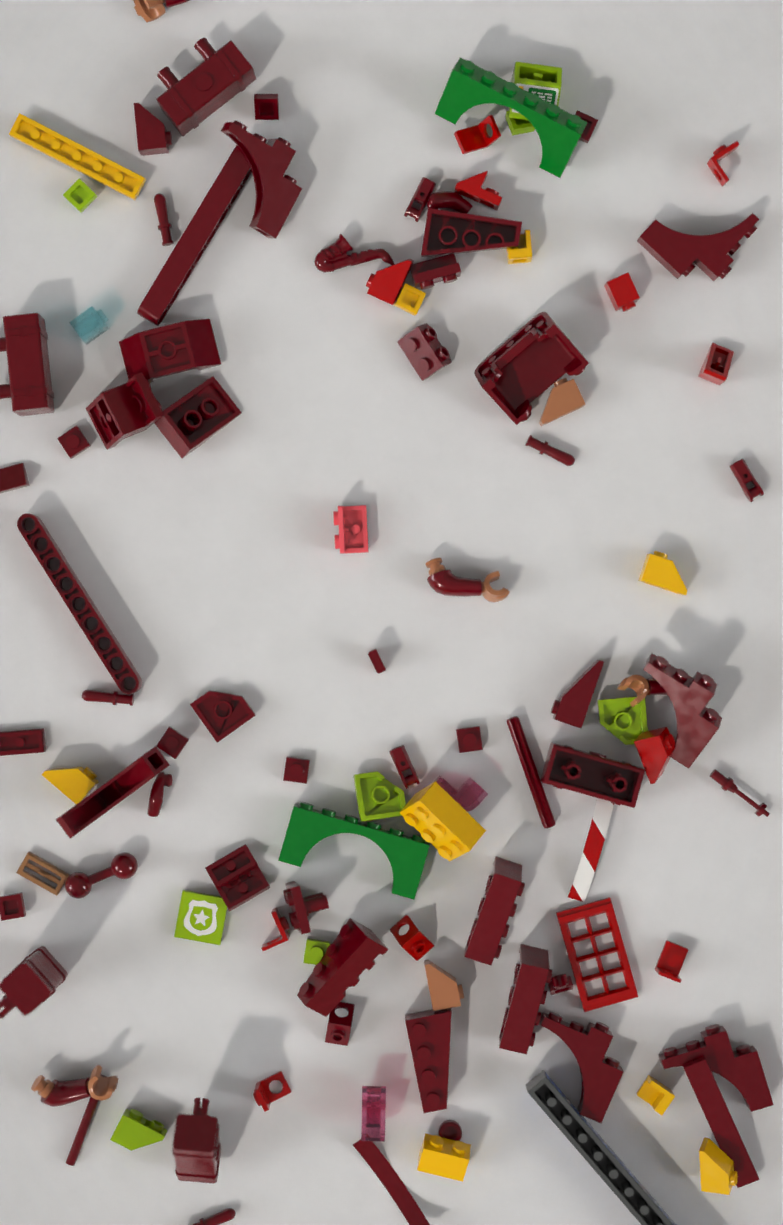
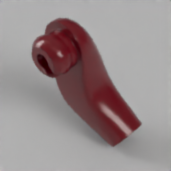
(449, 200)
(156, 794)

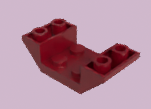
(171, 349)

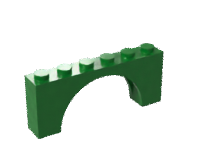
(475, 86)
(404, 853)

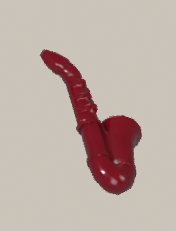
(336, 256)

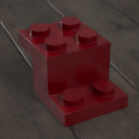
(124, 411)

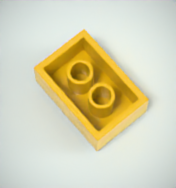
(442, 821)

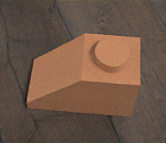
(561, 401)
(442, 987)

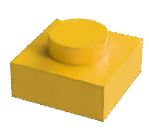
(410, 299)

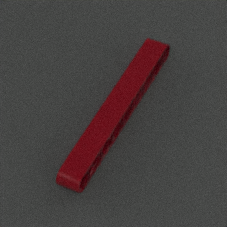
(196, 238)
(69, 597)

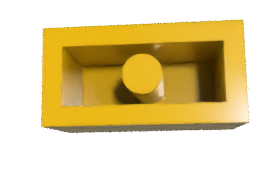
(444, 1157)

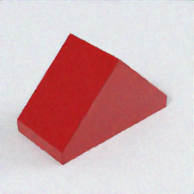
(716, 364)

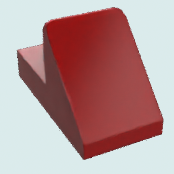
(472, 189)

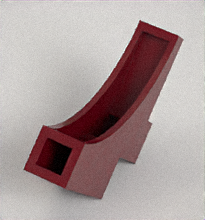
(268, 164)
(709, 252)
(689, 697)
(112, 792)
(738, 1067)
(598, 1074)

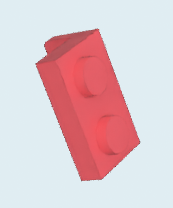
(352, 529)

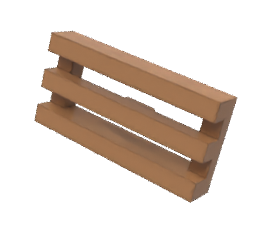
(60, 883)

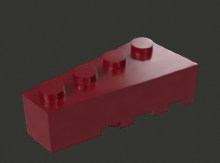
(463, 233)
(495, 911)
(340, 967)
(525, 1000)
(430, 1049)

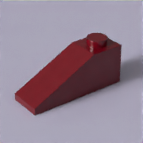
(576, 699)

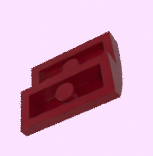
(237, 877)

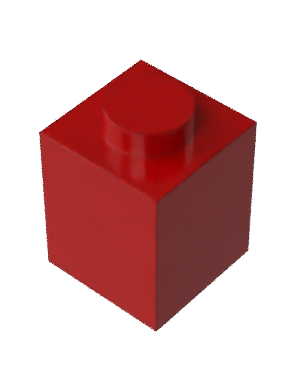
(622, 292)

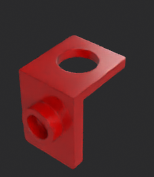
(476, 137)
(719, 154)
(283, 926)
(414, 940)
(671, 961)
(264, 1096)

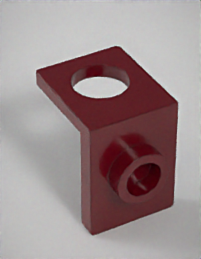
(339, 1027)

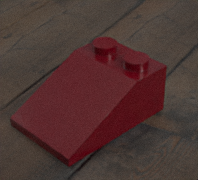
(197, 417)

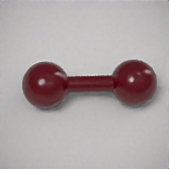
(80, 884)

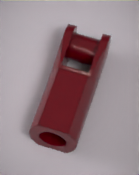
(421, 197)
(744, 476)
(403, 763)

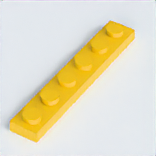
(77, 156)

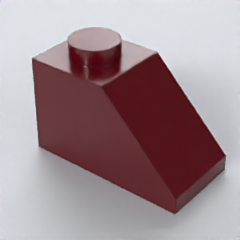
(151, 133)

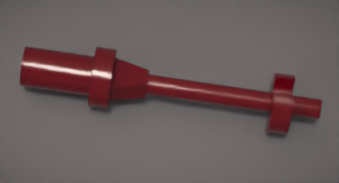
(727, 784)

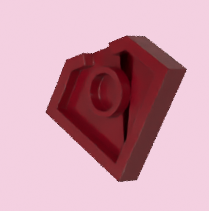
(222, 712)

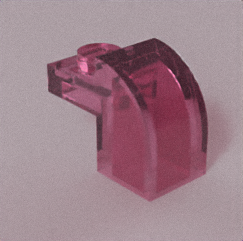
(467, 796)
(373, 1113)

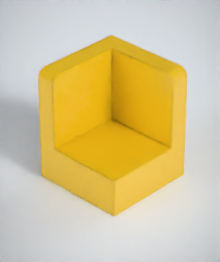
(523, 252)
(656, 1094)

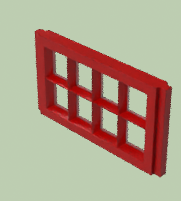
(584, 912)

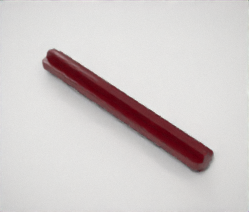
(531, 772)

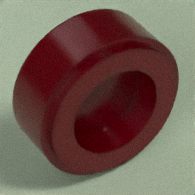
(450, 1130)

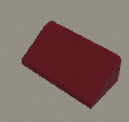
(13, 478)

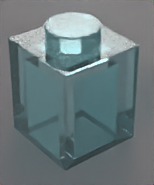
(90, 324)

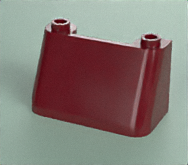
(528, 366)

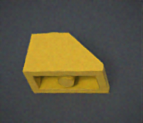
(662, 573)
(72, 781)
(716, 1169)

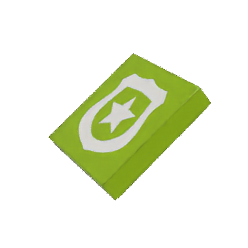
(201, 917)

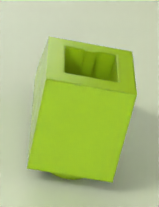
(136, 1131)

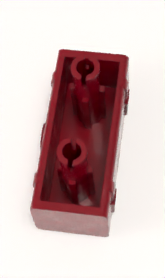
(205, 87)
(27, 365)
(592, 775)
(31, 982)
(197, 1145)

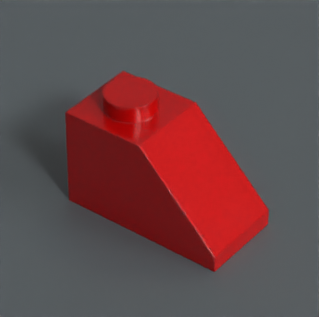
(389, 281)
(655, 751)

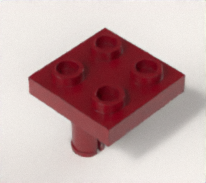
(302, 906)

